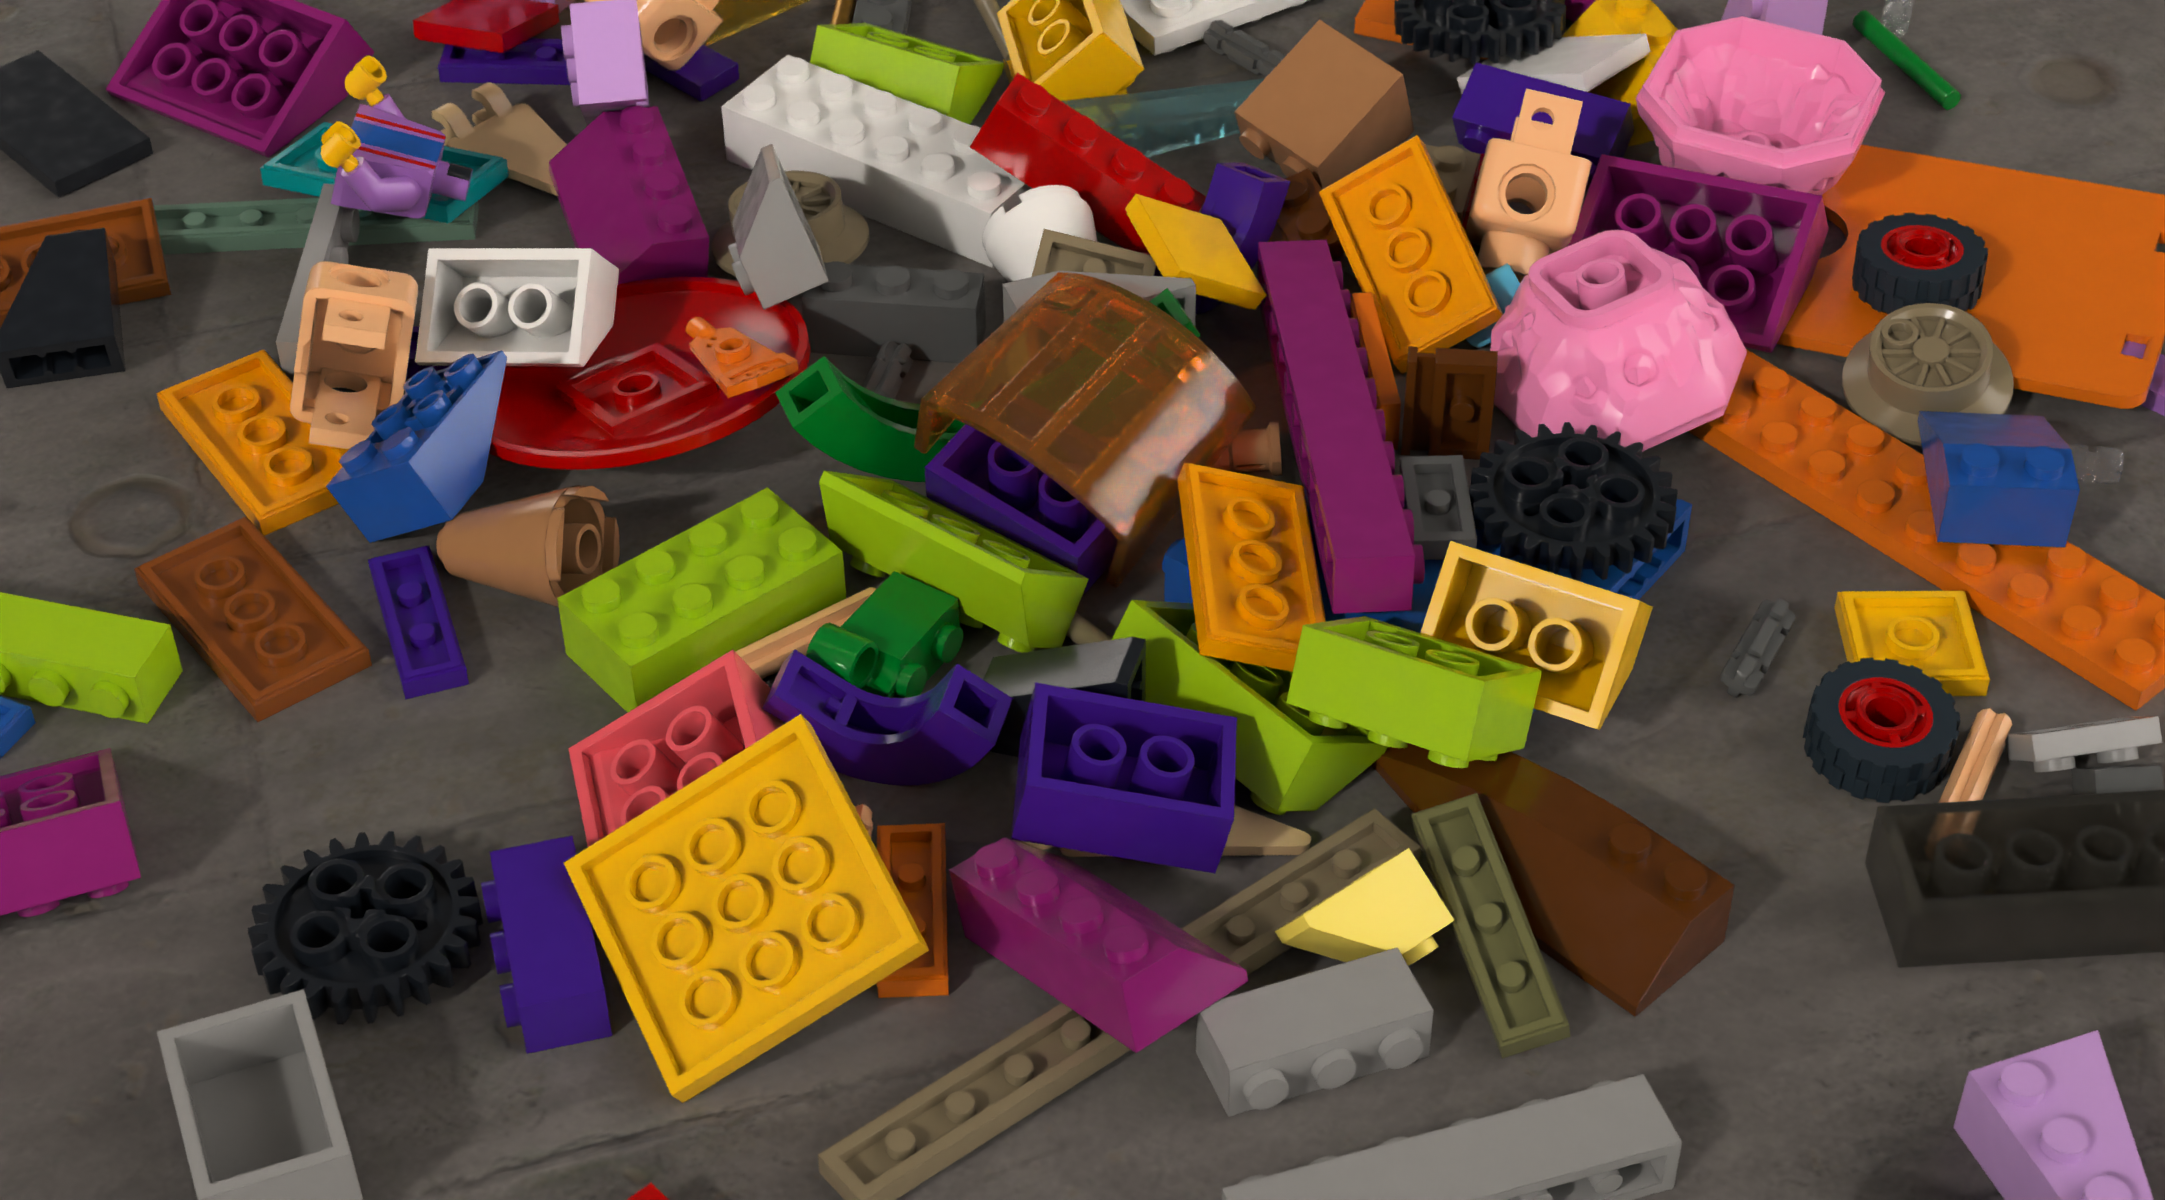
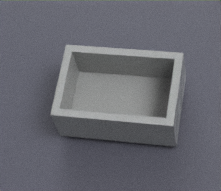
(258, 1105)

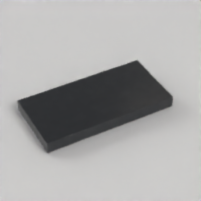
(61, 127)

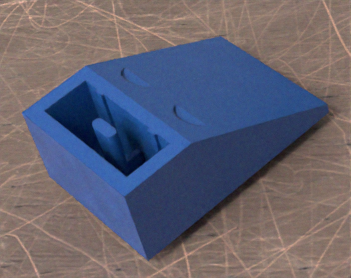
(424, 450)

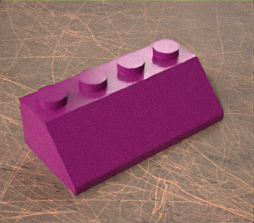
(631, 197)
(1088, 942)

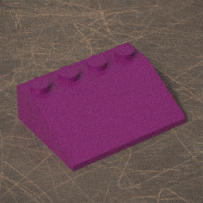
(241, 68)
(1740, 238)
(63, 834)

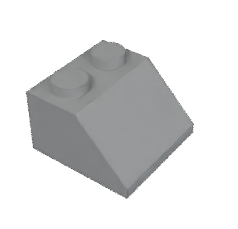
(774, 241)

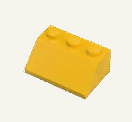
(1622, 18)
(1071, 46)
(1566, 628)

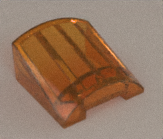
(1099, 401)

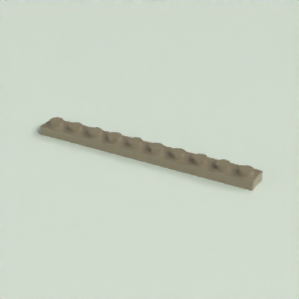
(1065, 1048)

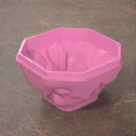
(1760, 104)
(1614, 343)

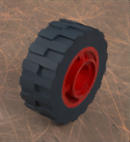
(1919, 262)
(1881, 730)

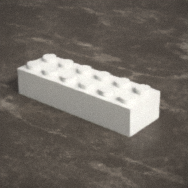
(883, 151)

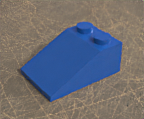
(1998, 478)

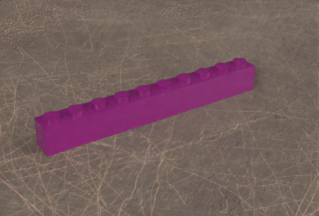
(1337, 431)

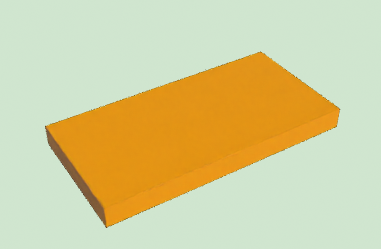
(1410, 252)
(252, 443)
(1249, 565)

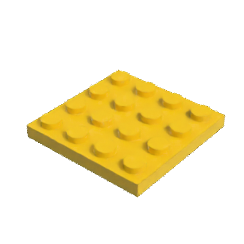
(744, 908)

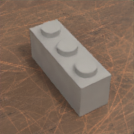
(1314, 1032)

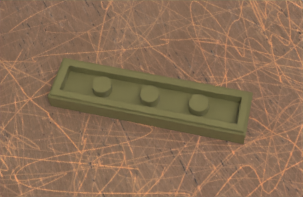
(1490, 926)

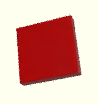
(486, 23)

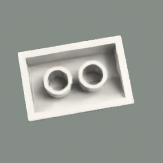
(526, 301)

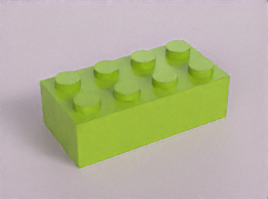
(700, 597)

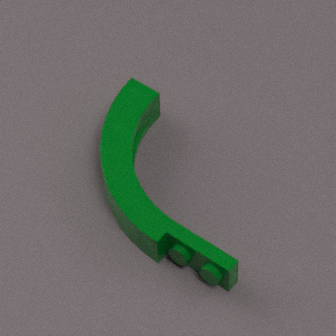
(872, 429)

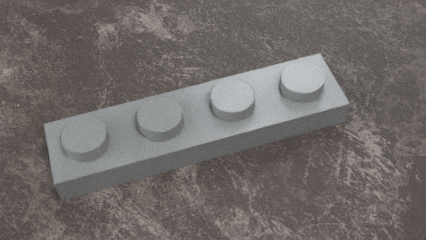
(326, 241)

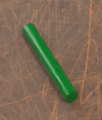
(1906, 60)

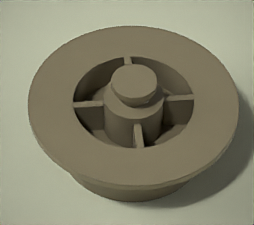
(837, 228)
(1925, 362)

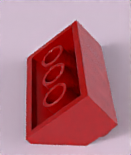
(1055, 145)

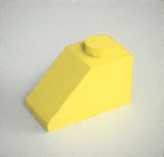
(1374, 914)

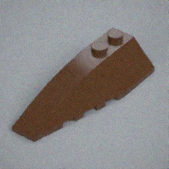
(1589, 876)

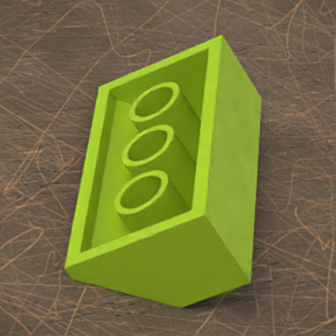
(992, 576)
(1278, 749)

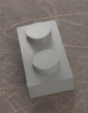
(2110, 739)

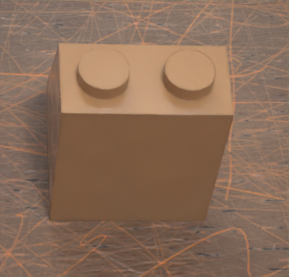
(1326, 108)

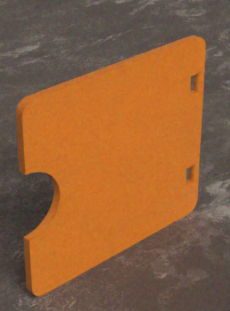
(2062, 279)

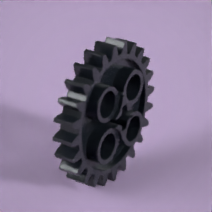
(1479, 27)
(1573, 501)
(366, 926)

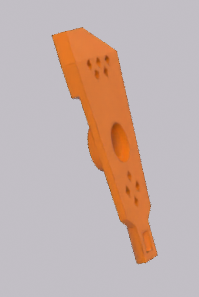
(735, 359)

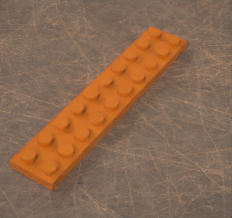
(1880, 493)

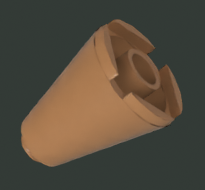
(533, 543)

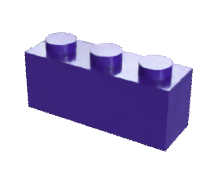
(1496, 97)
(545, 946)

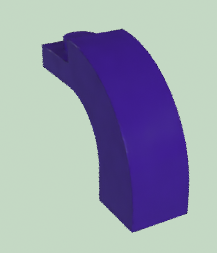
(1249, 207)
(887, 737)

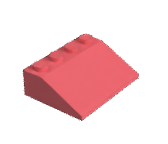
(668, 743)

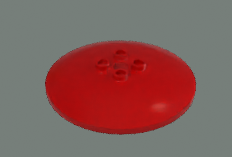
(643, 384)

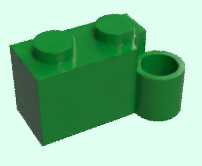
(892, 639)

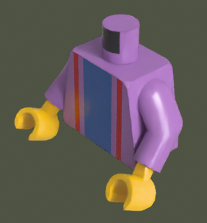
(385, 158)

